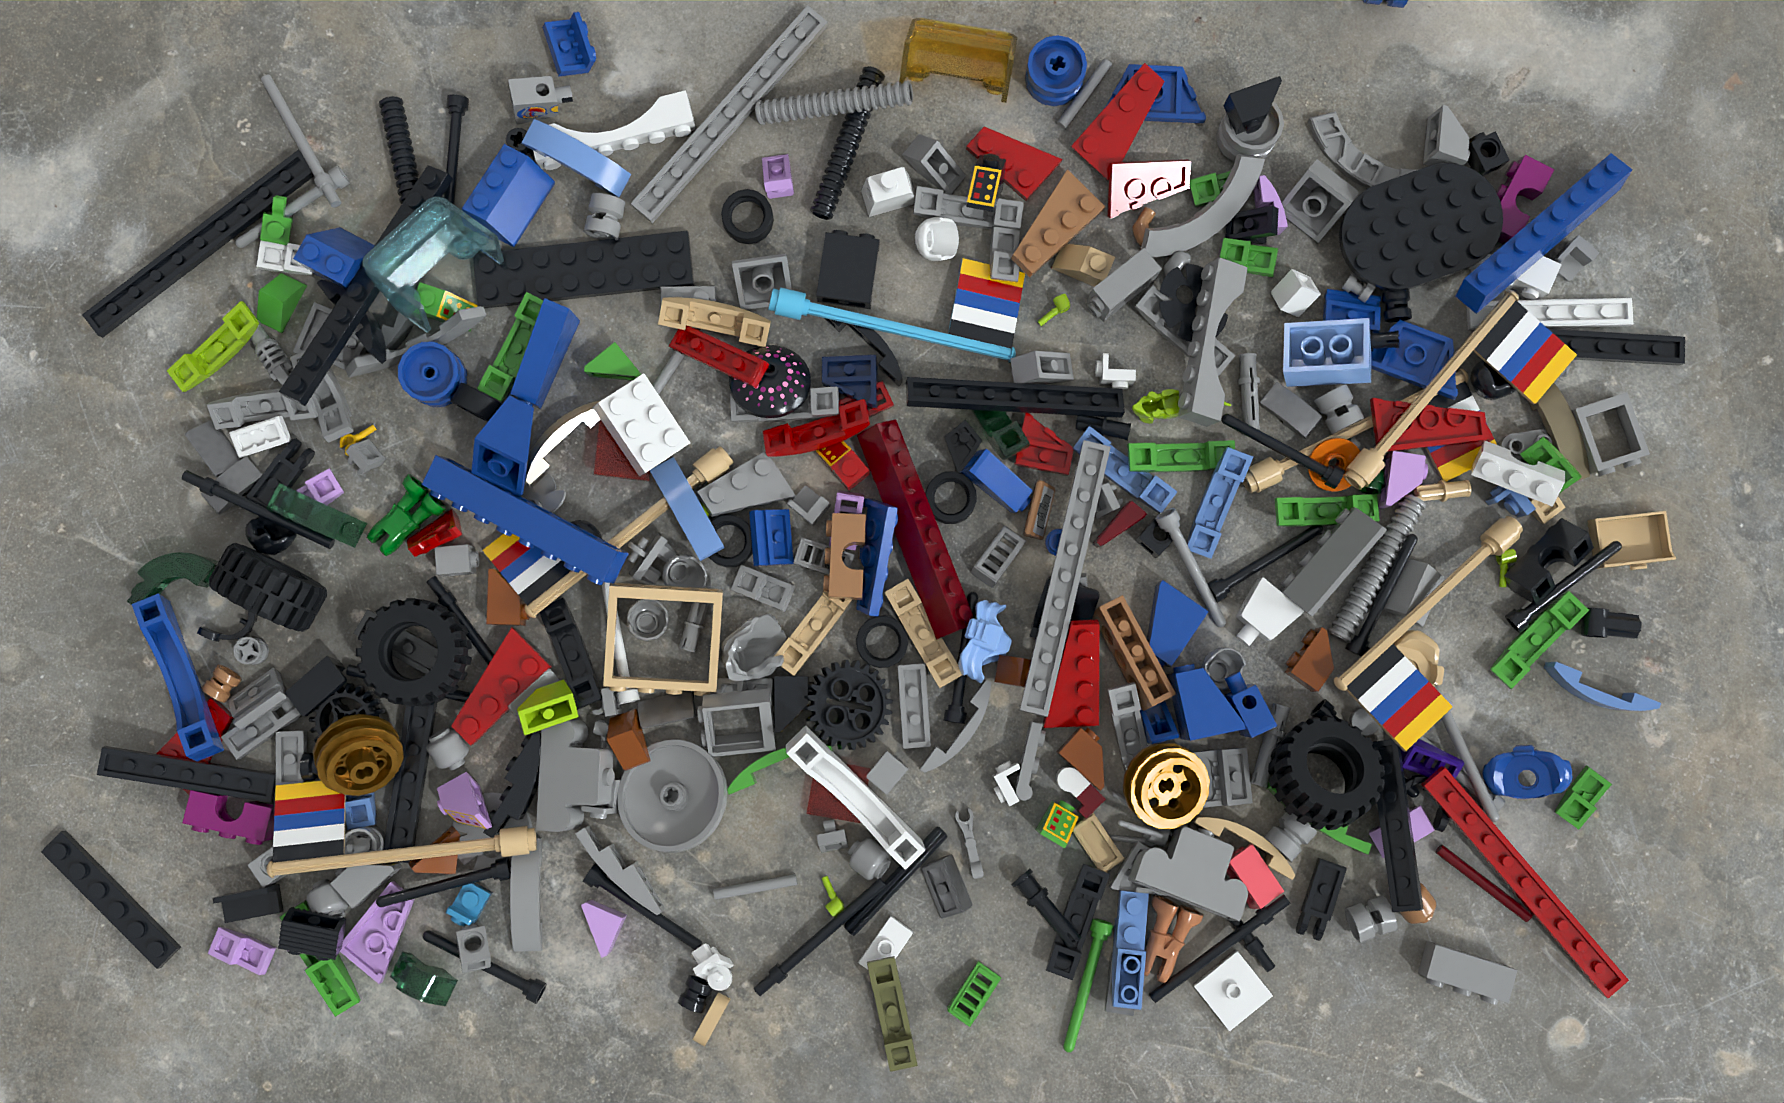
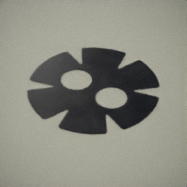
(1175, 311)

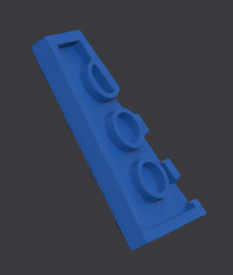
(875, 553)

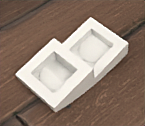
(279, 258)

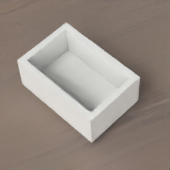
(641, 424)

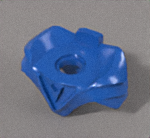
(1551, 773)

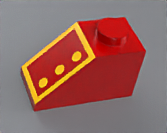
(844, 464)

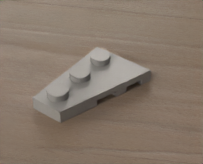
(746, 486)

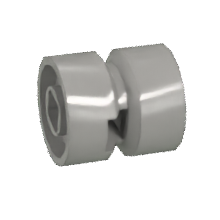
(604, 216)
(1334, 400)
(1290, 836)
(364, 840)
(1361, 921)

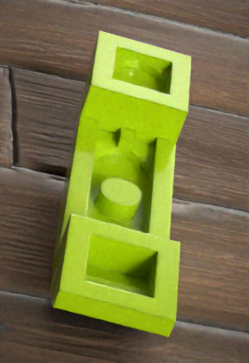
(216, 350)

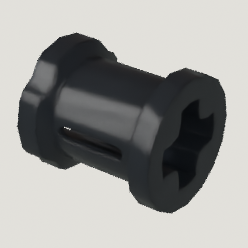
(515, 137)

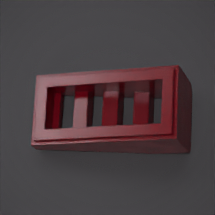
(1125, 518)

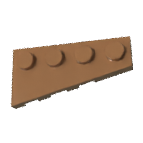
(1059, 221)

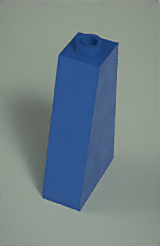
(544, 353)

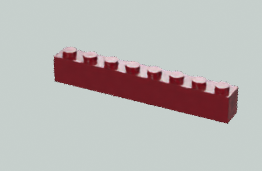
(916, 528)

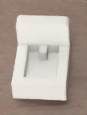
(1116, 377)
(1004, 789)

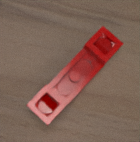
(818, 433)

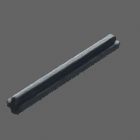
(894, 882)

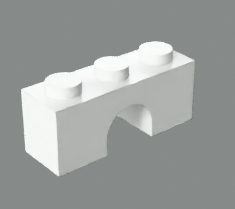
(1534, 481)

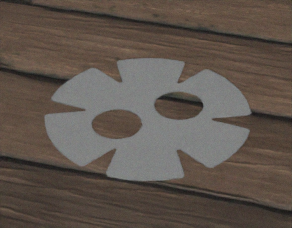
(492, 802)

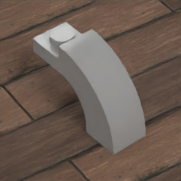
(330, 405)

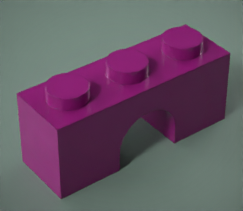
(1526, 179)
(209, 811)

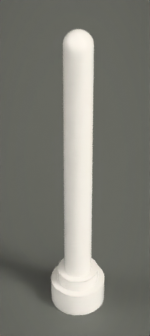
(630, 694)

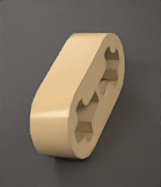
(711, 1019)

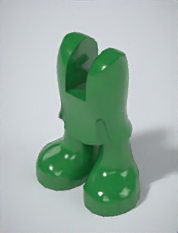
(399, 521)

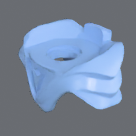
(986, 640)

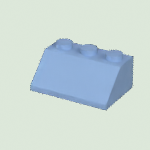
(1327, 352)

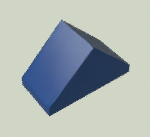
(1158, 724)

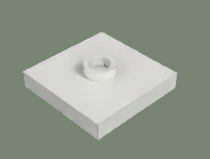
(1232, 990)

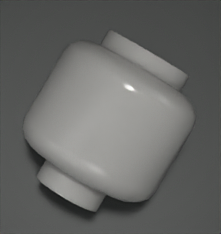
(447, 749)
(869, 859)
(326, 899)

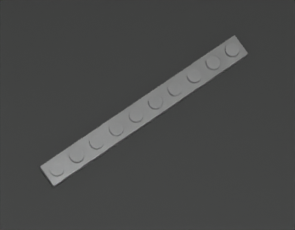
(729, 114)
(1065, 579)

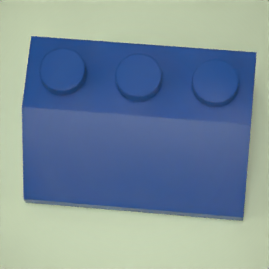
(509, 195)

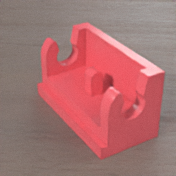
(1252, 870)

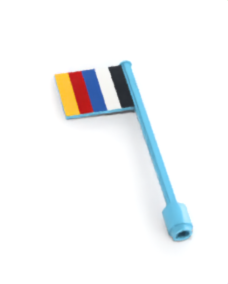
(980, 319)

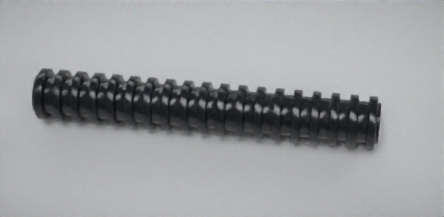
(400, 144)
(844, 151)

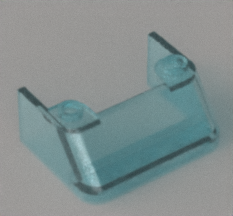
(418, 246)

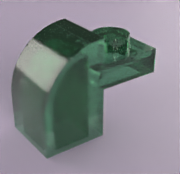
(422, 981)

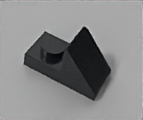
(1254, 225)

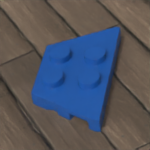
(1175, 99)
(1417, 358)

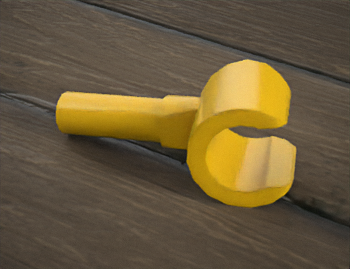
(352, 439)

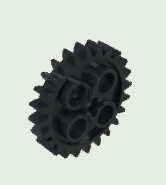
(844, 730)

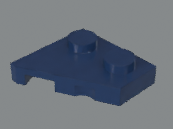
(853, 376)

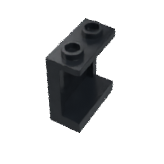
(848, 269)

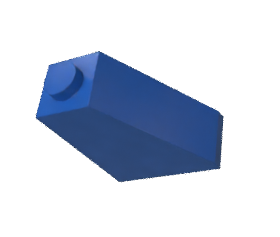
(997, 481)
(1172, 622)

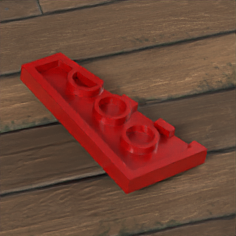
(1077, 683)

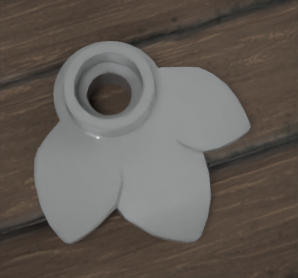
(545, 494)

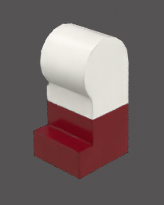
(1075, 783)

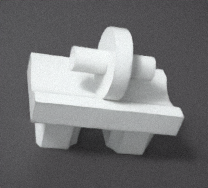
(713, 967)

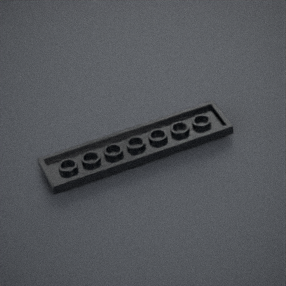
(585, 269)

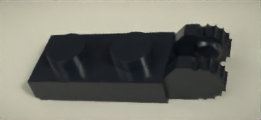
(280, 471)
(1321, 897)

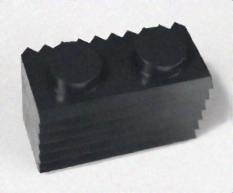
(312, 934)

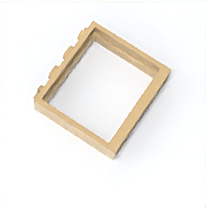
(669, 593)

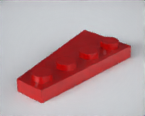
(1118, 123)
(1430, 428)
(505, 678)

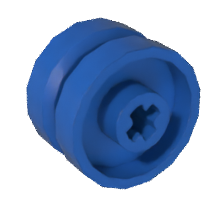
(1055, 70)
(417, 369)

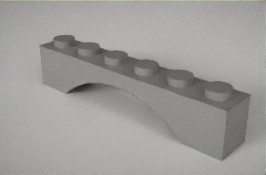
(1202, 392)

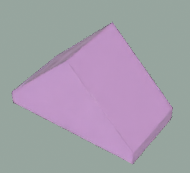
(604, 924)

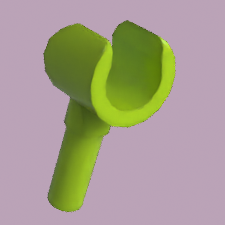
(1061, 305)
(1507, 557)
(836, 905)

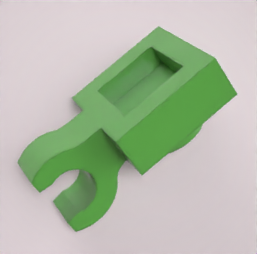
(275, 225)

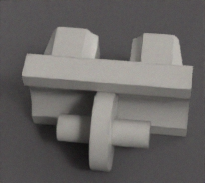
(643, 568)

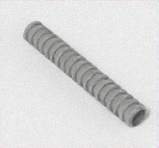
(834, 102)
(1376, 568)

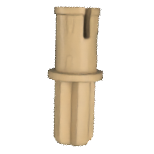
(1443, 490)

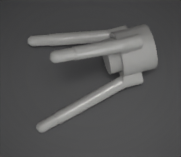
(1151, 834)

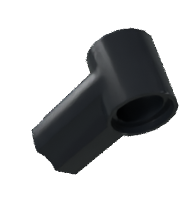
(1602, 623)

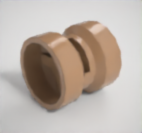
(221, 683)

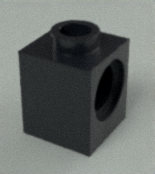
(1495, 149)
(1149, 543)

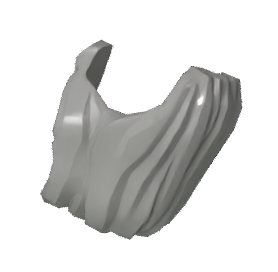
(752, 647)

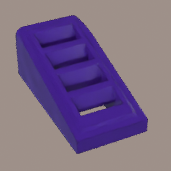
(1423, 748)

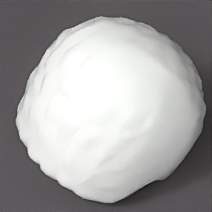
(937, 239)

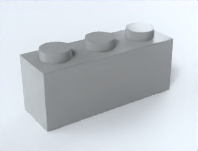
(1467, 973)

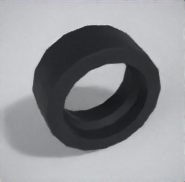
(747, 196)
(475, 402)
(965, 482)
(746, 553)
(882, 621)

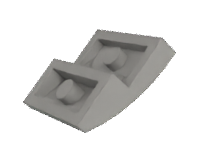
(1228, 776)

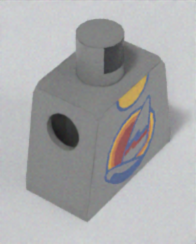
(536, 98)

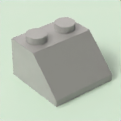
(1318, 200)

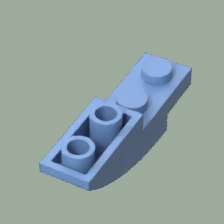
(1128, 950)

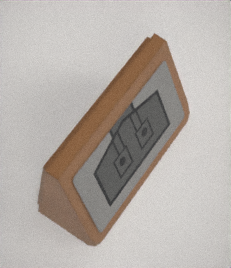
(1039, 510)

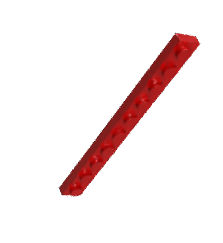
(1524, 882)

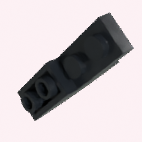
(524, 775)

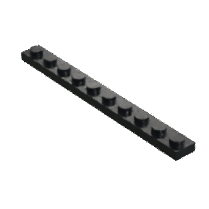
(197, 245)
(354, 301)

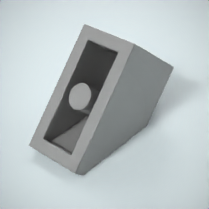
(1445, 139)
(934, 163)
(1042, 367)
(361, 882)

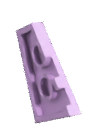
(376, 935)

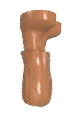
(1164, 943)

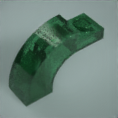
(1002, 433)
(316, 515)
(169, 568)

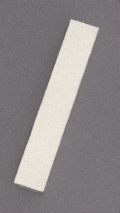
(1569, 312)

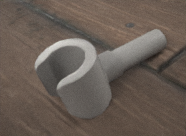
(601, 729)

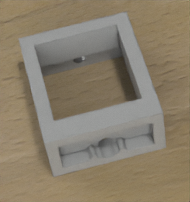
(1123, 285)
(1630, 426)
(738, 743)

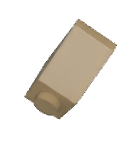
(1083, 263)

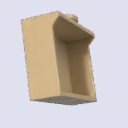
(1642, 536)

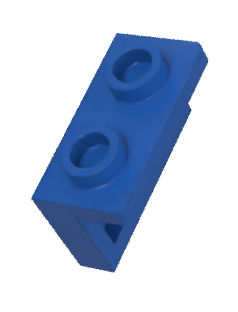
(570, 45)

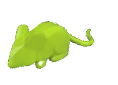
(1159, 406)

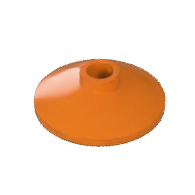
(1338, 448)

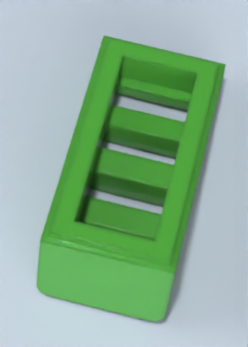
(975, 1009)

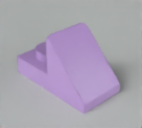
(777, 176)

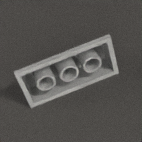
(1332, 559)

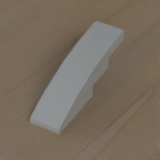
(629, 879)

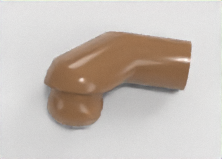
(1142, 223)

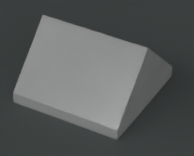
(758, 277)
(1412, 587)

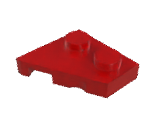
(1046, 449)
(435, 534)

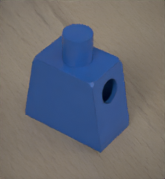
(1255, 712)

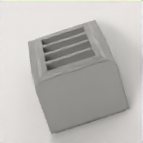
(802, 548)
(984, 574)

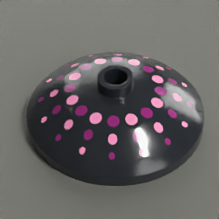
(778, 391)

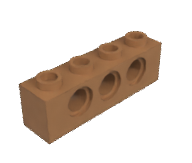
(1133, 652)

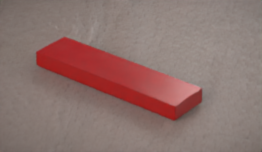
(719, 355)

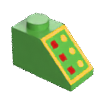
(441, 304)
(1058, 823)

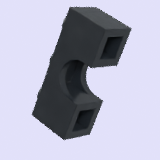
(1560, 544)

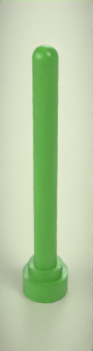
(1100, 931)

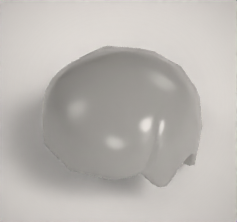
(684, 572)
(647, 619)
(1222, 663)

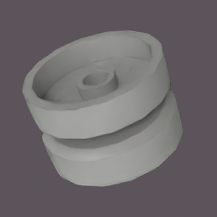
(1256, 143)

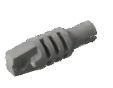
(271, 355)

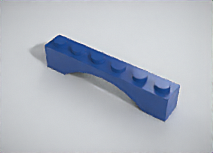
(190, 706)

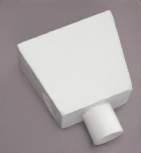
(888, 191)
(1265, 612)

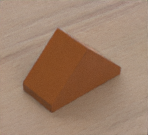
(628, 740)
(440, 864)

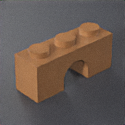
(844, 532)

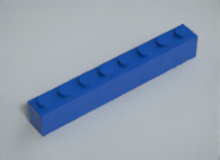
(1543, 233)
(526, 520)

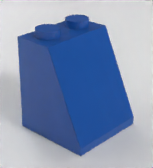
(333, 255)
(503, 446)
(1200, 705)

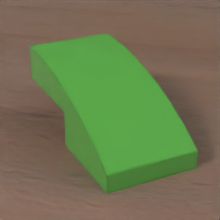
(1207, 187)
(1258, 259)
(1548, 454)
(1581, 797)

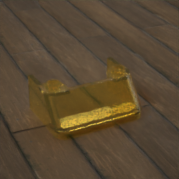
(959, 53)

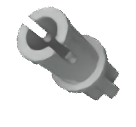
(693, 626)

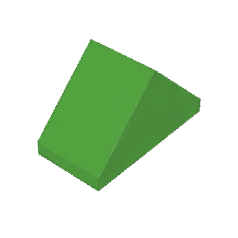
(278, 301)
(612, 364)

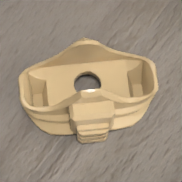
(1422, 654)

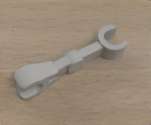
(970, 843)

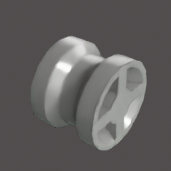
(244, 649)

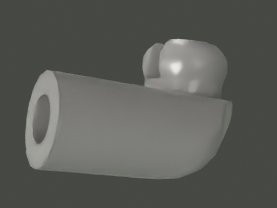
(1178, 259)

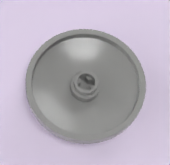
(673, 797)

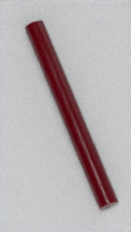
(1484, 883)

